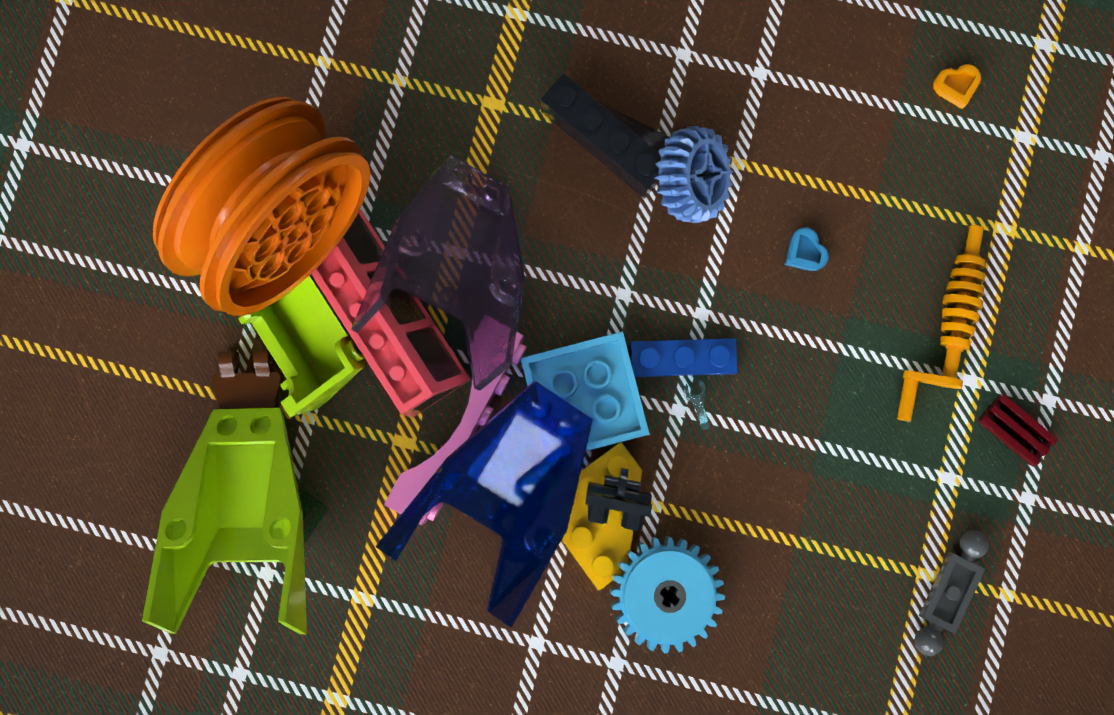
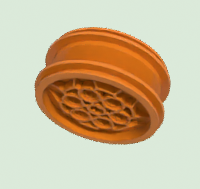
(260, 205)

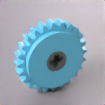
(671, 620)

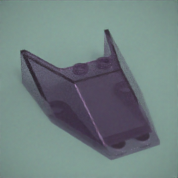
(461, 255)

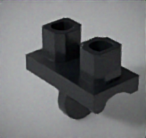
(621, 496)

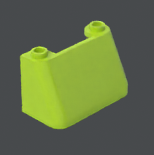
(307, 346)

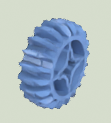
(694, 174)

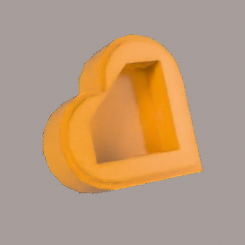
(957, 85)

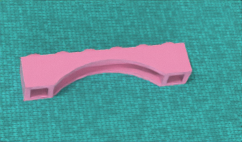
(477, 413)

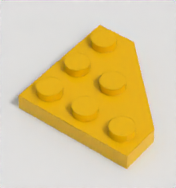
(594, 544)

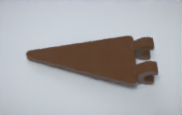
(246, 389)

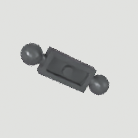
(951, 592)

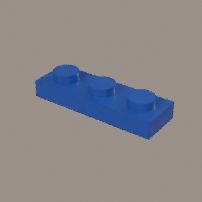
(684, 357)

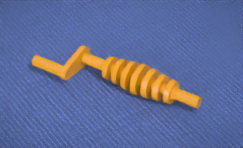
(965, 304)

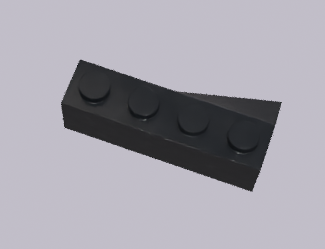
(610, 136)

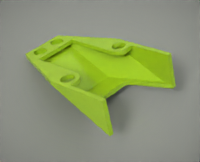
(230, 506)

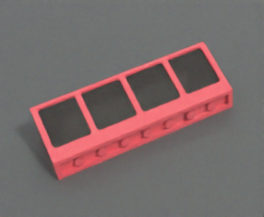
(401, 337)

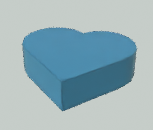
(805, 251)

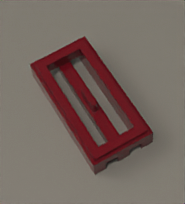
(1041, 449)

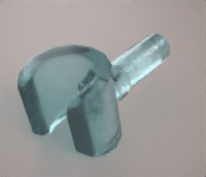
(698, 404)

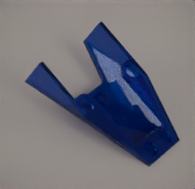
(515, 480)

